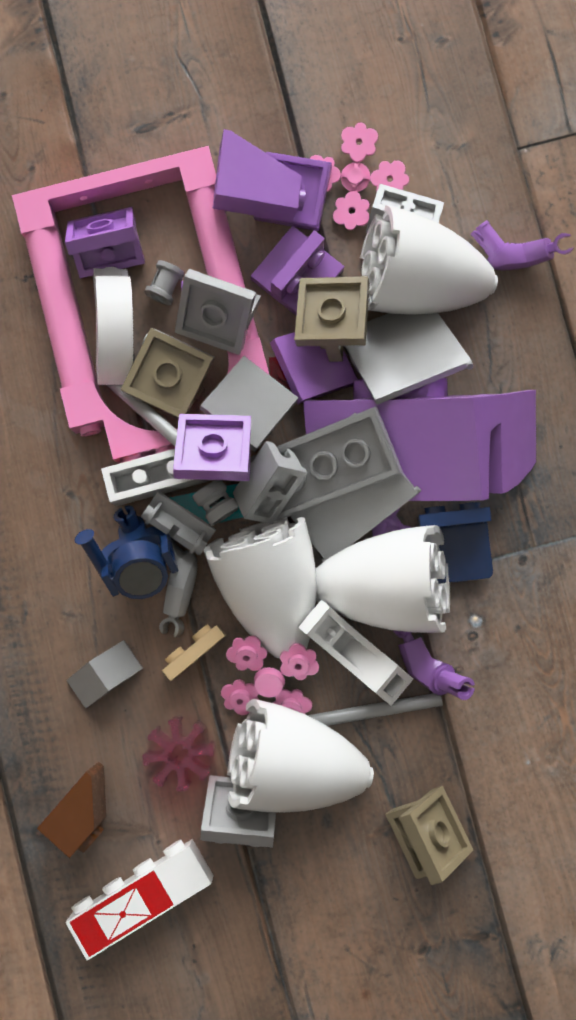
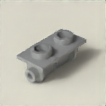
(178, 522)

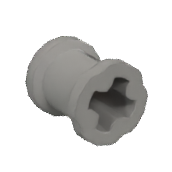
(164, 282)

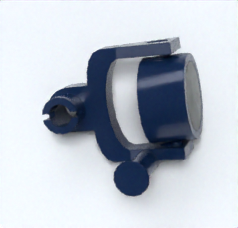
(134, 561)

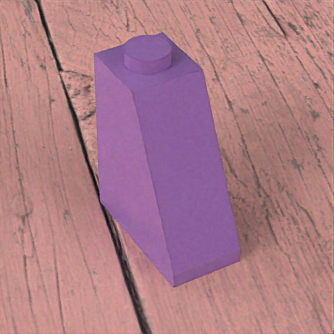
(255, 182)

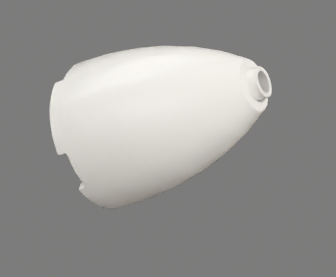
(421, 266)
(267, 580)
(390, 581)
(292, 762)

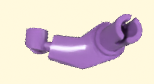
(516, 255)
(430, 672)

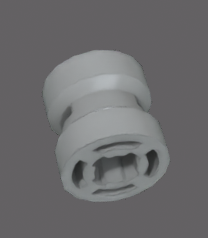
(211, 495)

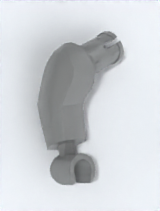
(179, 590)

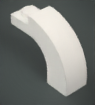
(113, 325)
(355, 653)

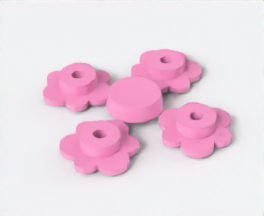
(357, 176)
(268, 681)

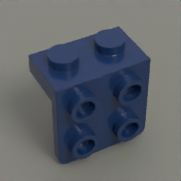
(465, 540)

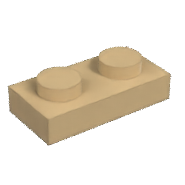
(204, 641)

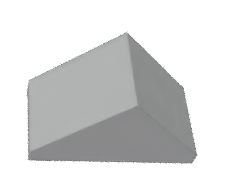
(104, 673)

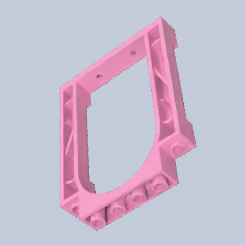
(39, 226)

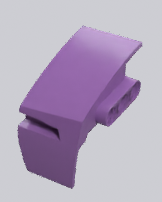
(448, 442)

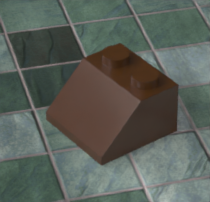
(78, 815)

